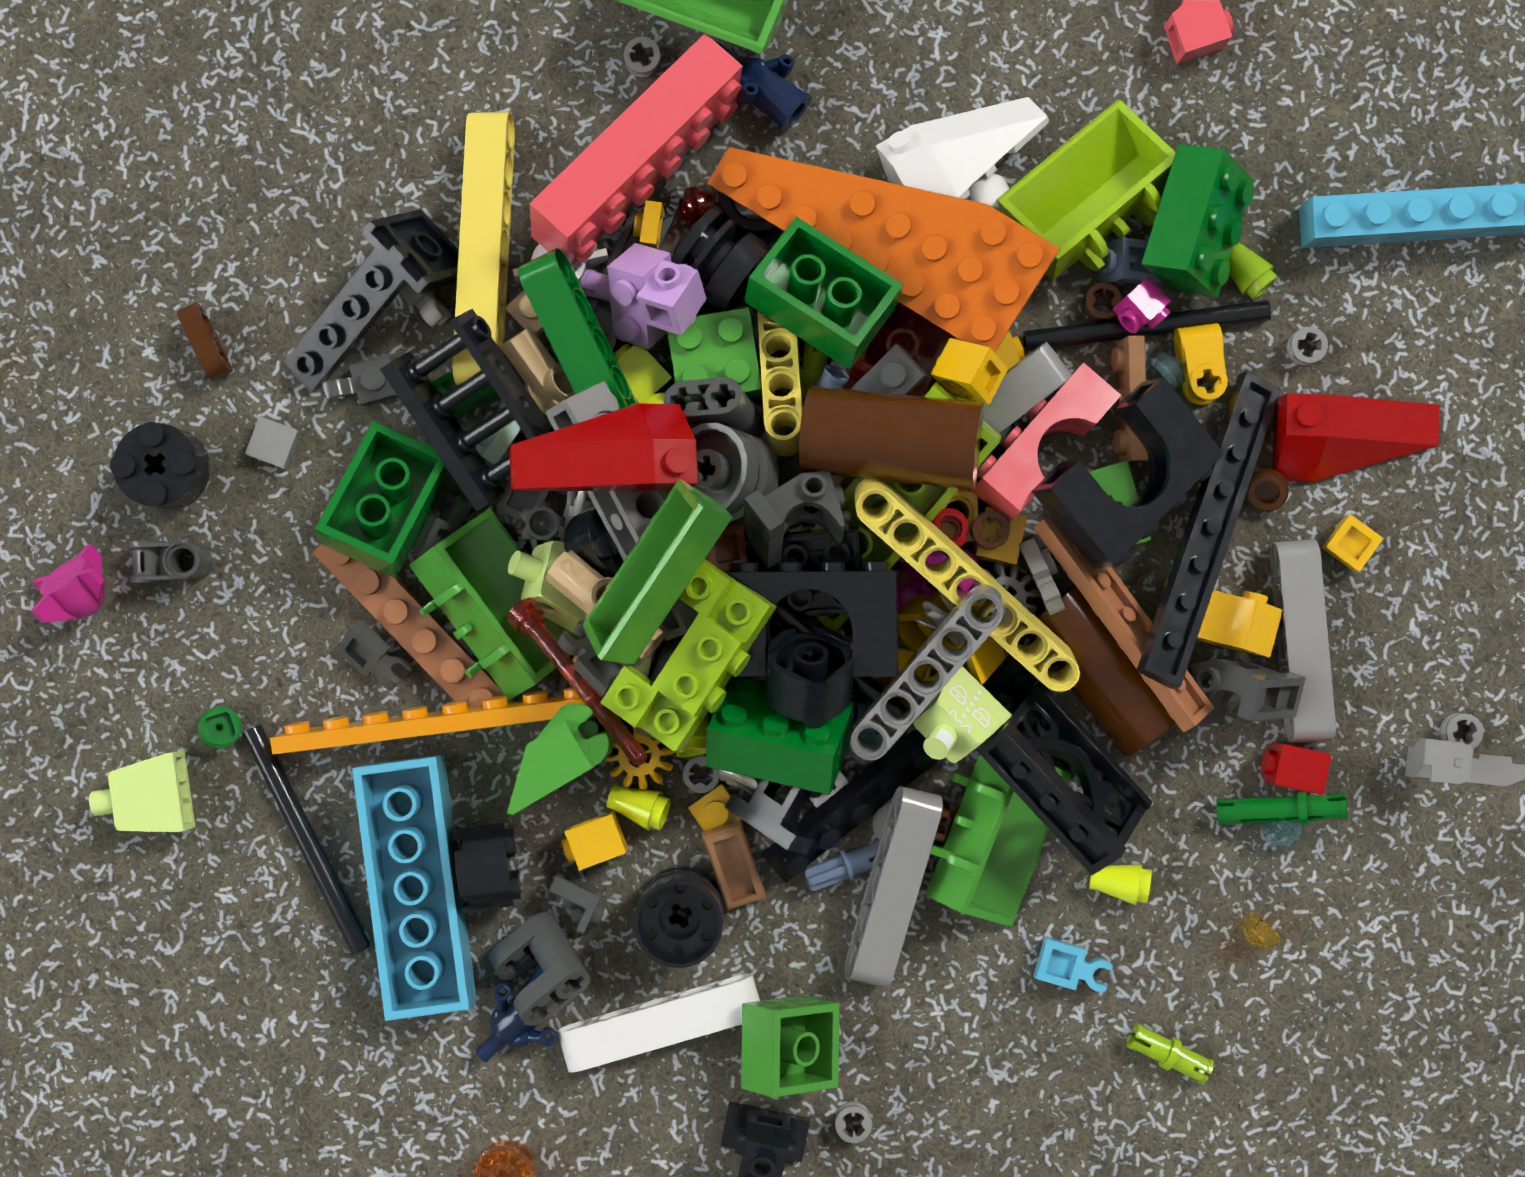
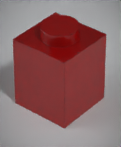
(1296, 767)

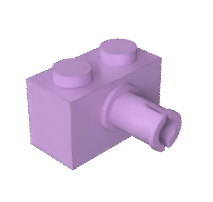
(620, 288)

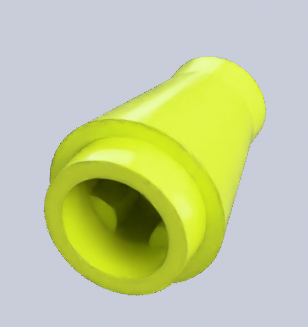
(643, 807)
(1123, 882)

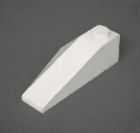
(960, 148)

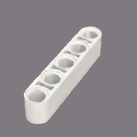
(656, 1023)

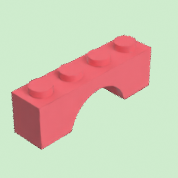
(1198, 29)
(1073, 409)

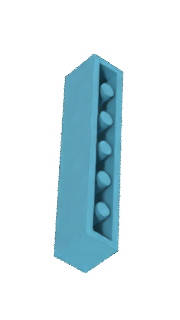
(1413, 215)

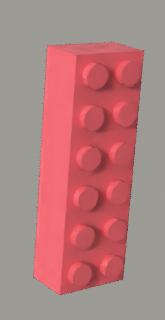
(637, 151)

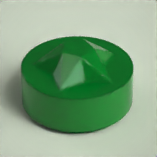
(219, 727)

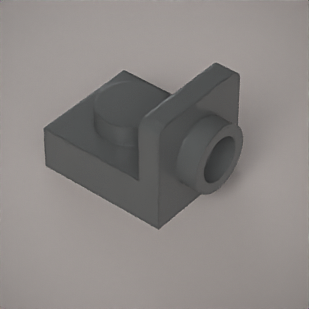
(574, 893)

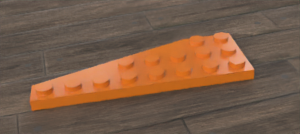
(955, 256)

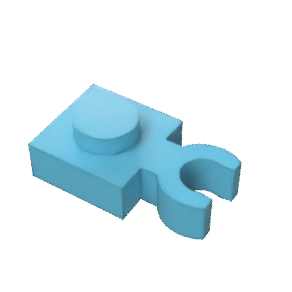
(1066, 964)

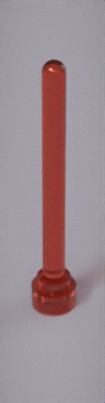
(528, 619)

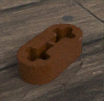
(204, 341)

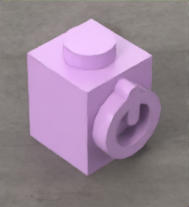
(671, 297)

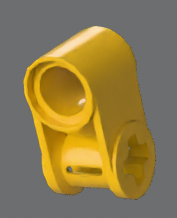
(1201, 355)

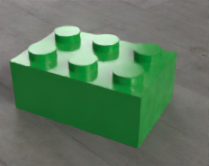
(1198, 220)
(823, 292)
(383, 499)
(765, 745)

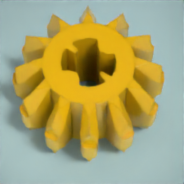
(648, 767)

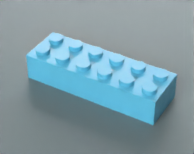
(414, 887)

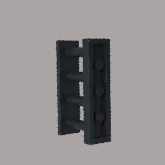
(434, 411)

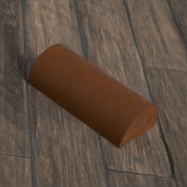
(891, 437)
(1107, 677)

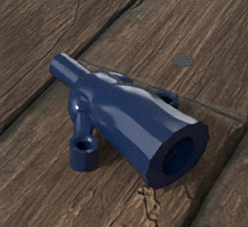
(769, 91)
(508, 1026)

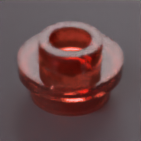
(694, 204)

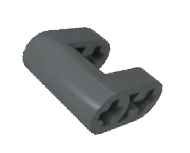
(724, 404)
(563, 973)

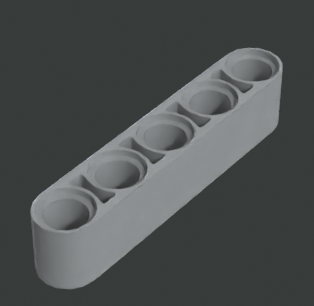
(1026, 386)
(1304, 636)
(920, 692)
(893, 886)

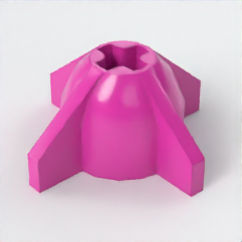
(72, 589)

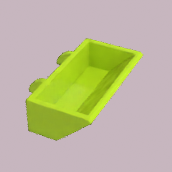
(1092, 187)

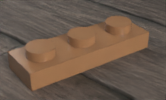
(1129, 363)

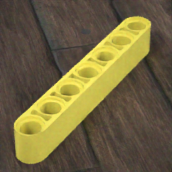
(485, 227)
(954, 569)

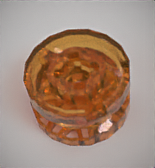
(505, 1161)

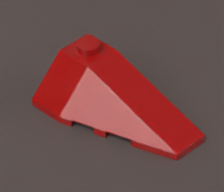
(1338, 434)
(619, 451)

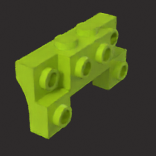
(700, 664)

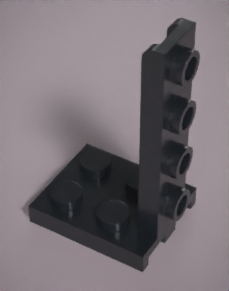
(404, 252)

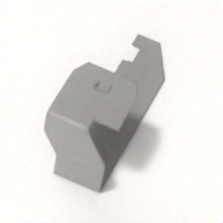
(1455, 764)

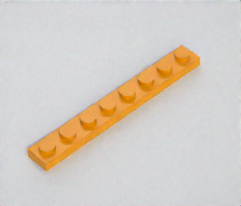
(418, 722)

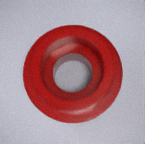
(960, 522)

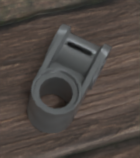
(162, 562)

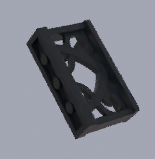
(1072, 817)

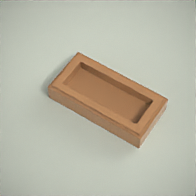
(733, 865)

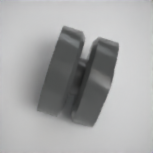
(733, 466)

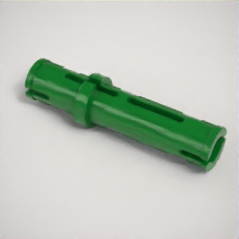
(1282, 809)

